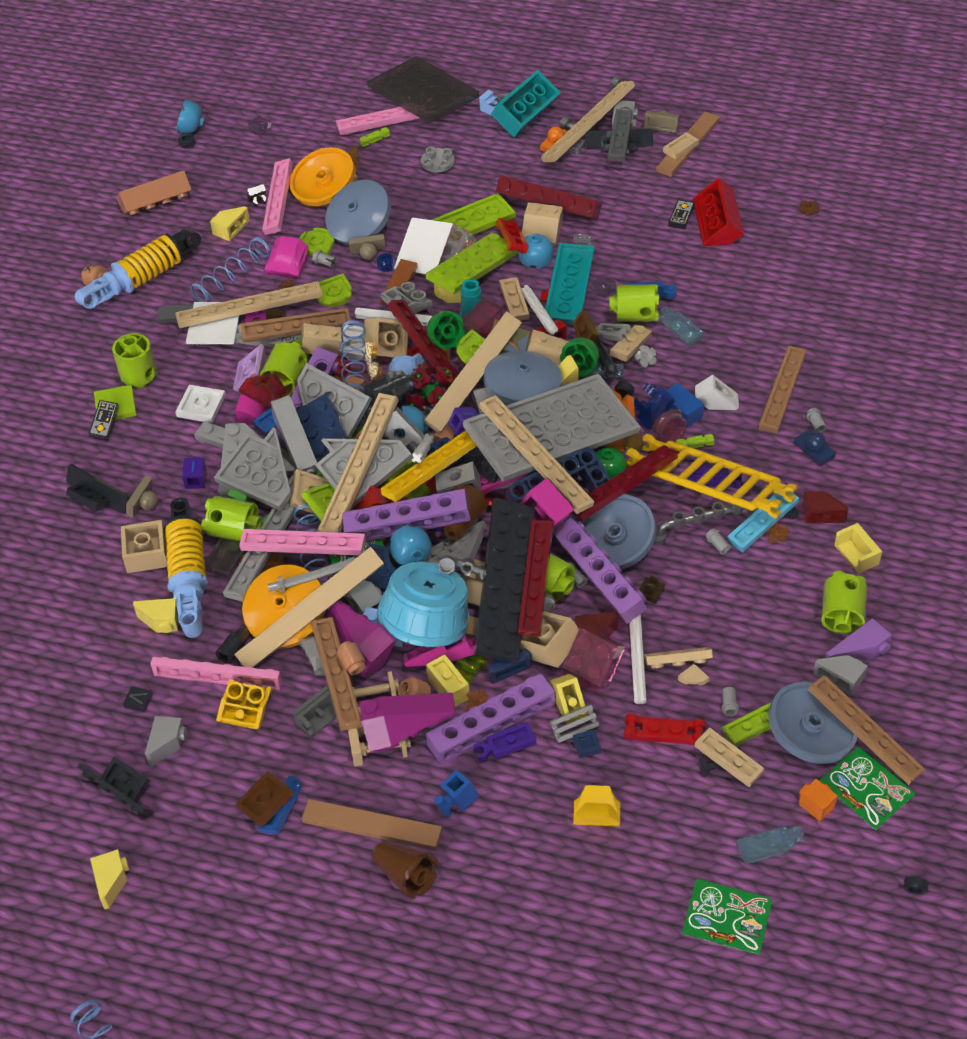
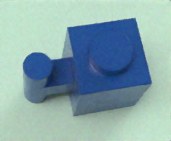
(458, 792)

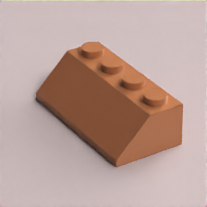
(154, 192)

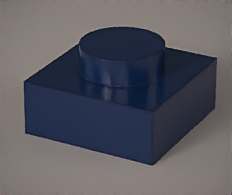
(586, 743)

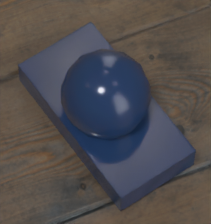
(814, 446)
(504, 669)

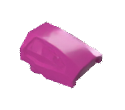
(287, 257)

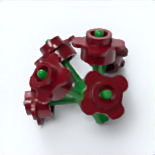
(429, 393)

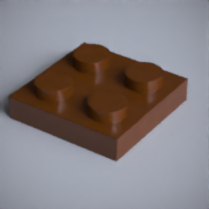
(264, 799)

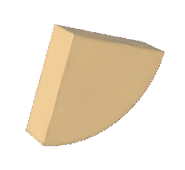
(693, 675)

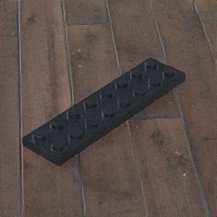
(503, 581)

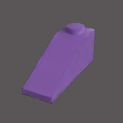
(864, 643)

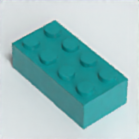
(525, 103)

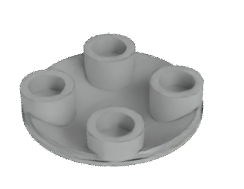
(437, 159)

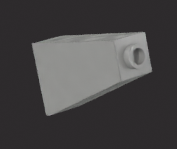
(293, 435)

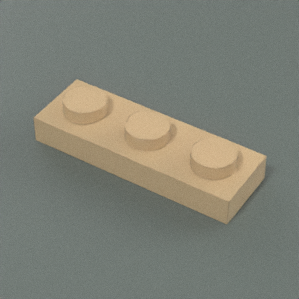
(514, 298)
(630, 343)
(678, 657)
(729, 757)

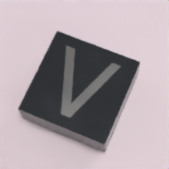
(137, 699)

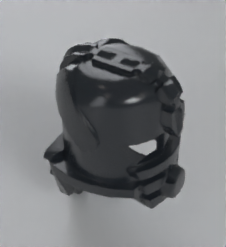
(393, 383)

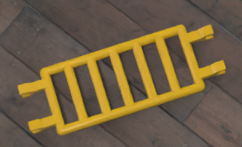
(758, 502)

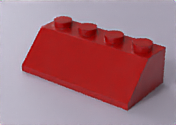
(718, 214)

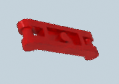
(512, 235)
(663, 729)

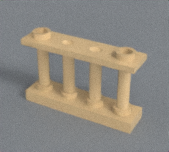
(360, 749)

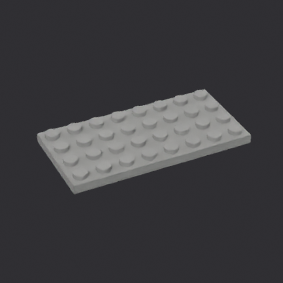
(561, 420)

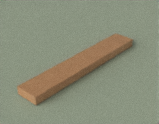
(700, 130)
(291, 325)
(782, 389)
(336, 675)
(866, 729)
(372, 824)

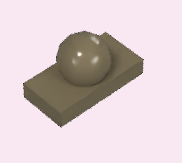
(661, 121)
(367, 245)
(142, 497)

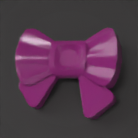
(249, 317)

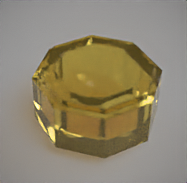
(633, 441)

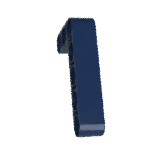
(578, 467)

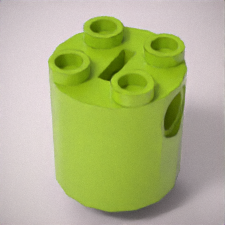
(635, 303)
(134, 360)
(287, 362)
(229, 517)
(560, 578)
(844, 602)

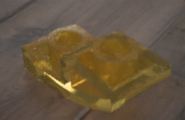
(373, 367)

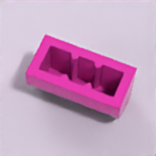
(248, 410)

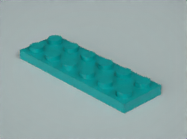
(569, 282)

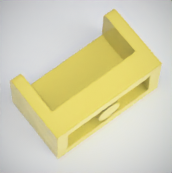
(858, 548)
(447, 679)

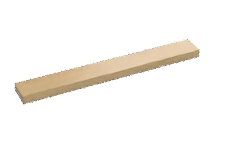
(587, 121)
(248, 304)
(472, 372)
(535, 453)
(358, 463)
(309, 608)

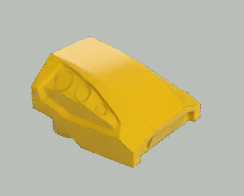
(243, 705)

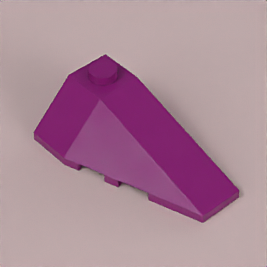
(372, 638)
(395, 718)

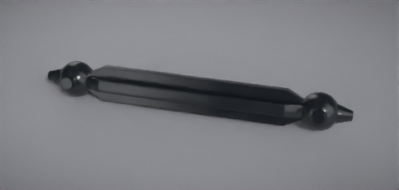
(605, 358)

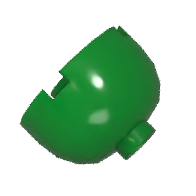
(445, 329)
(583, 352)
(612, 461)

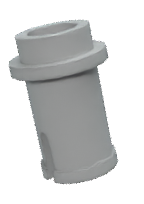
(320, 257)
(814, 416)
(714, 537)
(579, 578)
(729, 705)

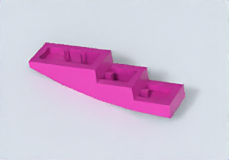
(423, 655)

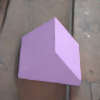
(250, 366)

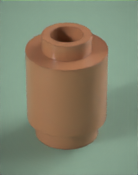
(351, 658)

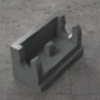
(315, 713)

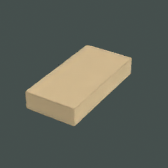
(680, 145)

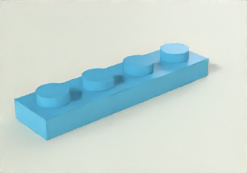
(758, 524)

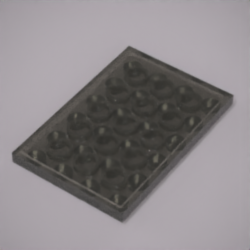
(423, 89)

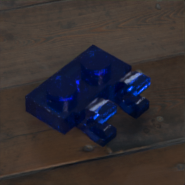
(658, 404)

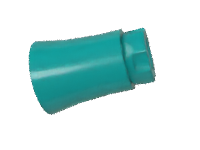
(469, 296)

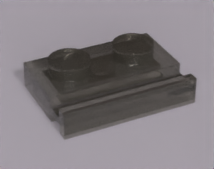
(224, 558)

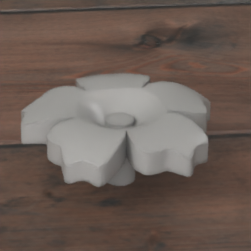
(646, 356)

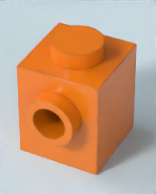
(817, 799)

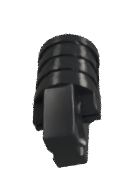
(232, 645)

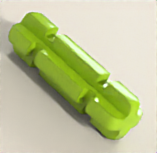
(374, 137)
(697, 441)

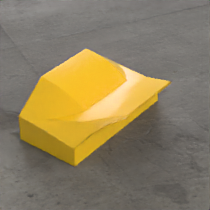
(596, 807)

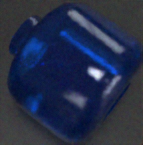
(385, 262)

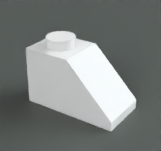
(716, 395)

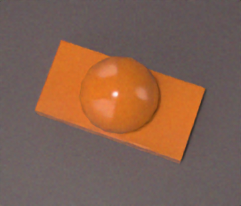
(554, 135)

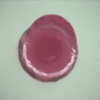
(670, 425)

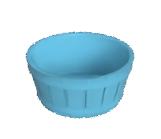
(425, 605)

